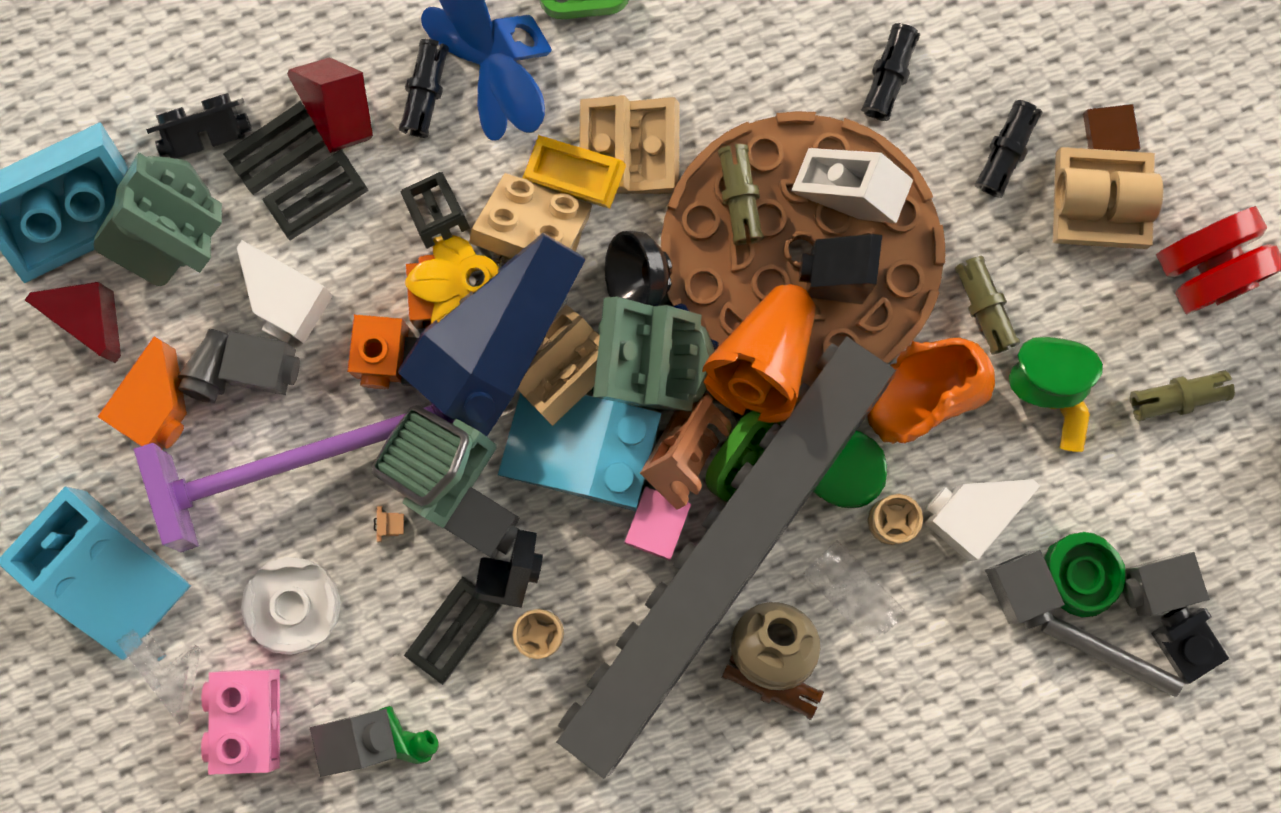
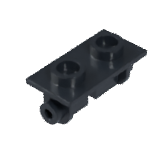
(181, 131)

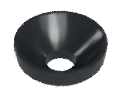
(637, 268)

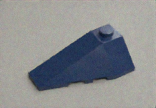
(485, 345)

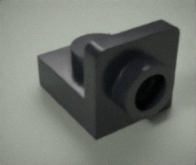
(1189, 643)

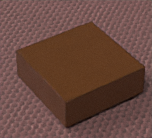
(1112, 128)

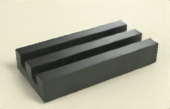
(265, 134)
(326, 208)
(440, 223)
(428, 664)

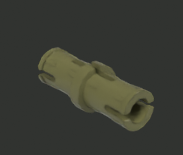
(740, 194)
(987, 305)
(1182, 395)

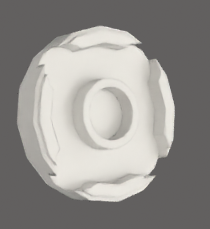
(307, 609)

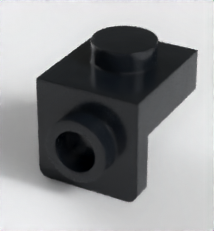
(507, 581)

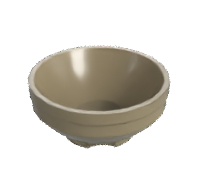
(769, 663)

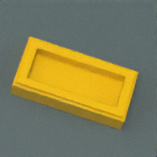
(574, 171)

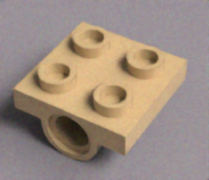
(1105, 198)
(524, 211)

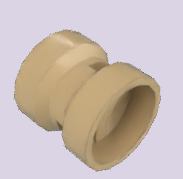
(902, 515)
(533, 630)

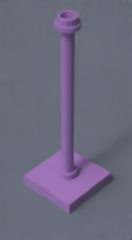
(173, 496)

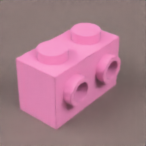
(242, 721)

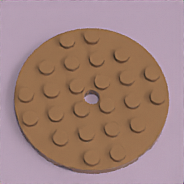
(730, 280)

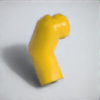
(1074, 427)

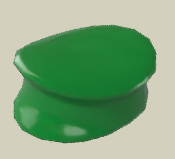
(1055, 372)
(855, 475)
(1086, 573)

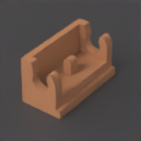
(684, 450)

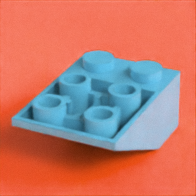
(93, 570)

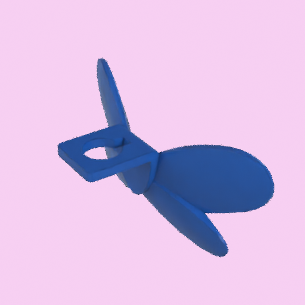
(503, 84)

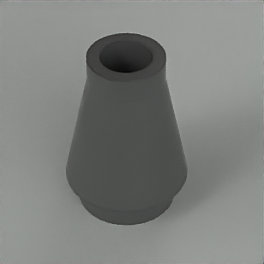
(201, 372)

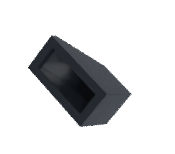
(842, 268)

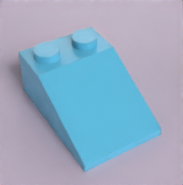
(586, 453)

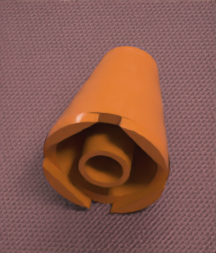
(764, 356)

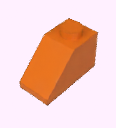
(148, 400)

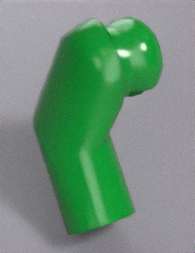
(411, 746)

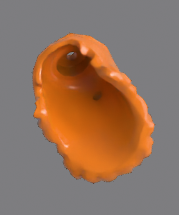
(932, 386)

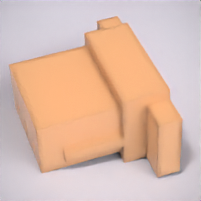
(388, 524)

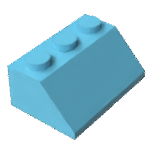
(58, 201)

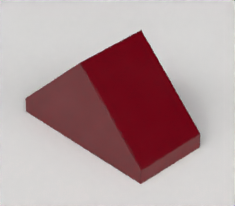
(335, 101)
(85, 313)

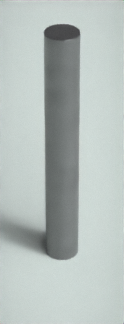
(1113, 656)

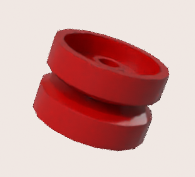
(1221, 261)

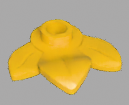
(447, 276)

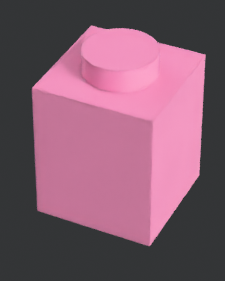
(656, 525)

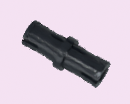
(890, 71)
(423, 88)
(1008, 148)

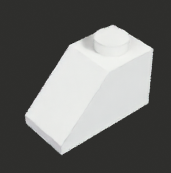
(854, 183)
(281, 295)
(977, 513)

